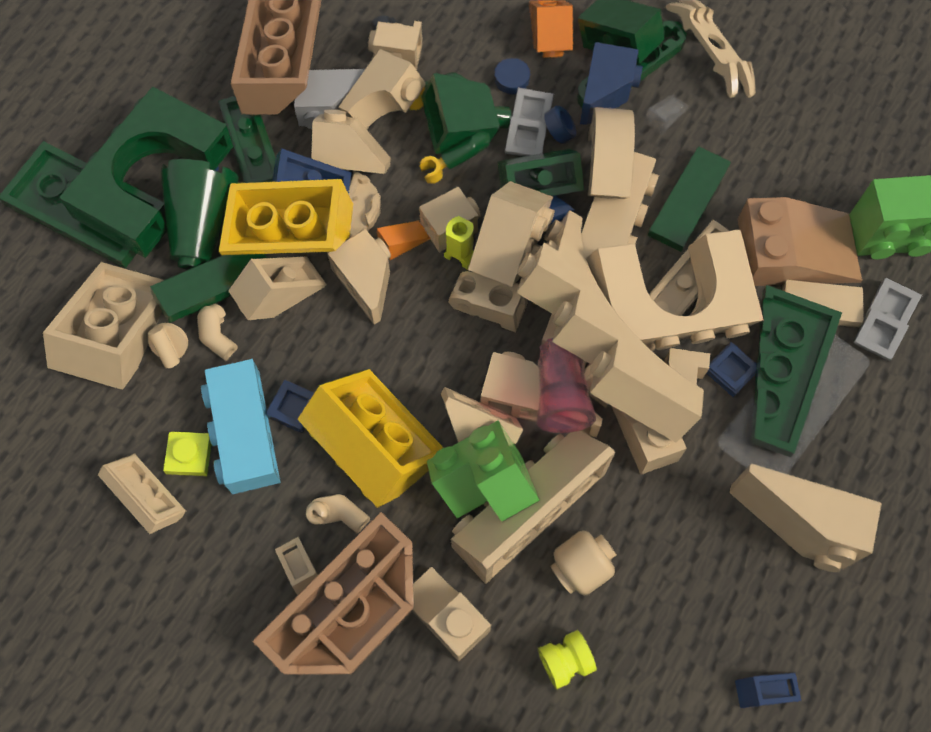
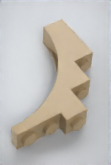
(587, 326)

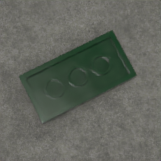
(37, 193)

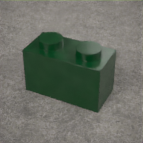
(622, 25)
(545, 172)

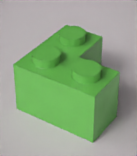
(483, 471)

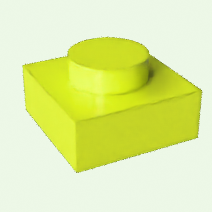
(187, 454)

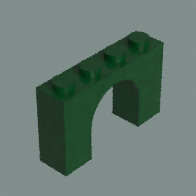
(153, 126)

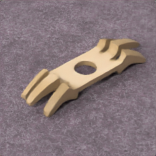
(727, 63)

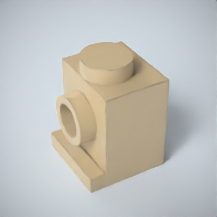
(398, 40)

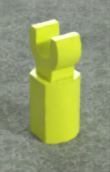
(459, 240)

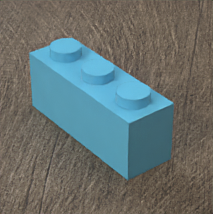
(240, 427)

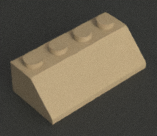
(559, 479)

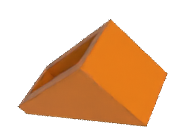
(402, 237)

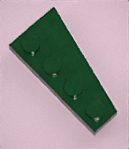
(789, 365)

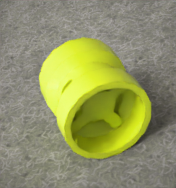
(565, 660)

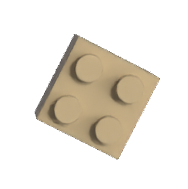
(510, 232)

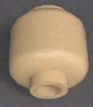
(584, 562)

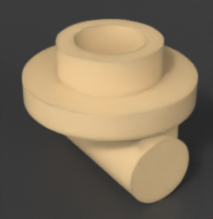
(168, 343)

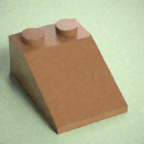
(797, 242)

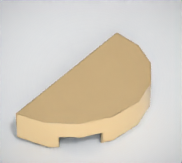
(365, 203)

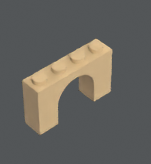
(724, 283)

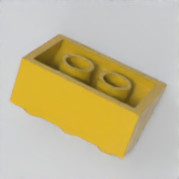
(286, 217)
(369, 435)

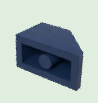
(610, 78)

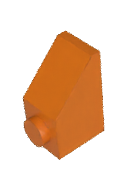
(552, 26)

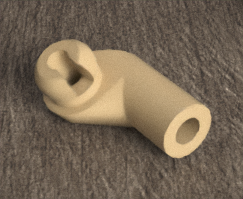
(210, 333)
(335, 509)

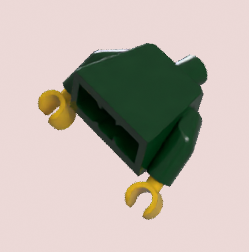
(459, 120)

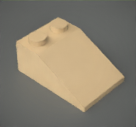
(104, 327)
(811, 517)

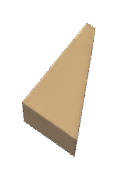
(297, 565)

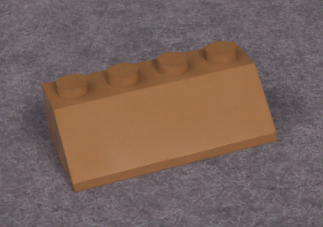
(274, 54)

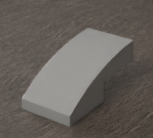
(528, 124)
(887, 319)

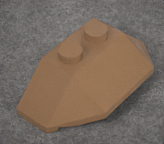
(346, 606)

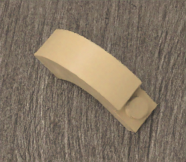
(612, 152)

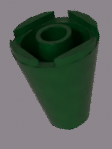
(194, 208)

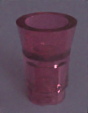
(562, 391)

